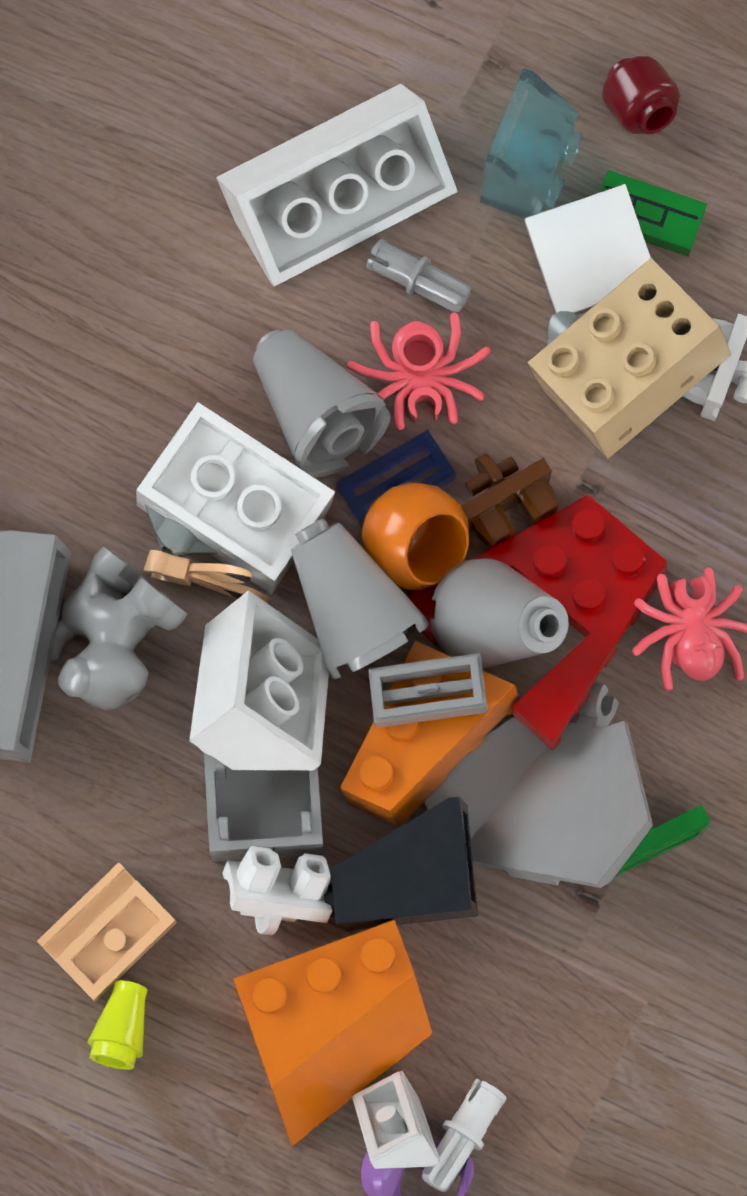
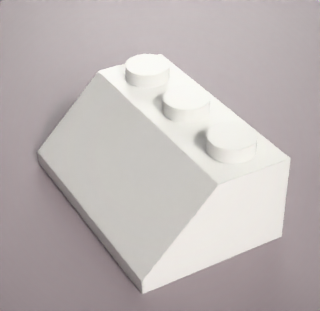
(260, 690)

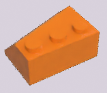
(333, 1022)

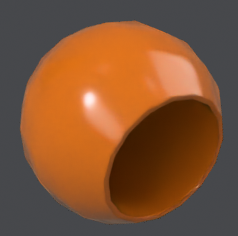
(416, 534)

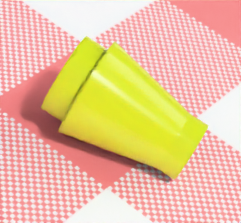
(120, 1029)

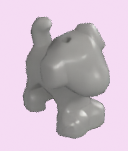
(108, 669)

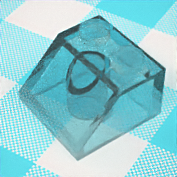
(530, 149)

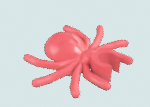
(421, 369)
(694, 631)

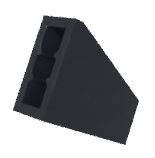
(409, 874)

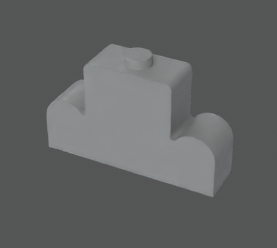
(30, 604)

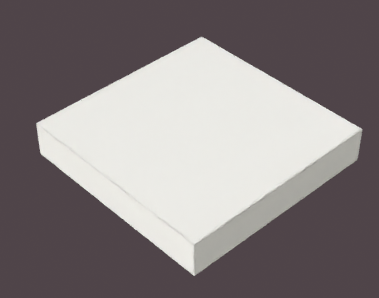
(587, 248)

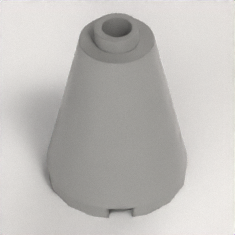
(318, 403)
(350, 599)
(495, 613)

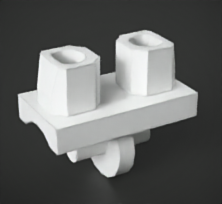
(713, 388)
(276, 893)

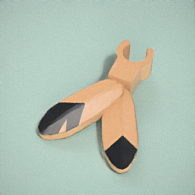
(214, 576)

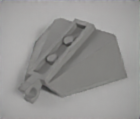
(558, 810)

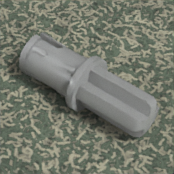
(419, 276)

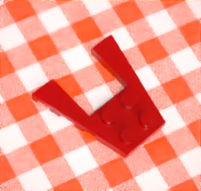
(596, 574)

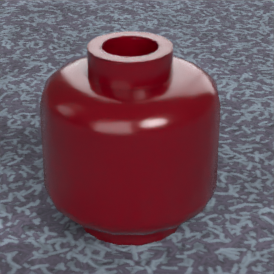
(641, 95)

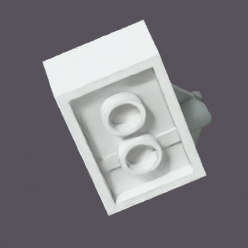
(230, 498)

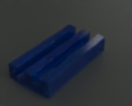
(436, 458)

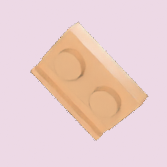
(106, 932)

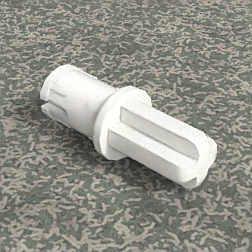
(464, 1134)

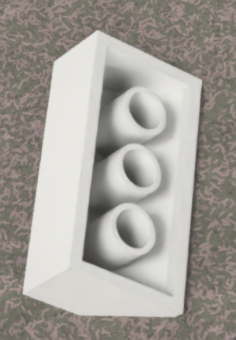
(338, 183)

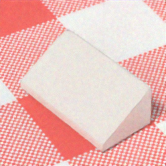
(395, 1125)

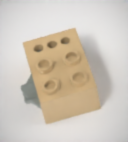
(628, 357)

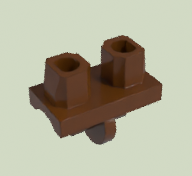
(527, 488)

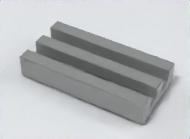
(434, 710)

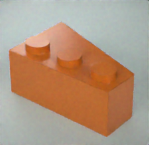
(409, 762)

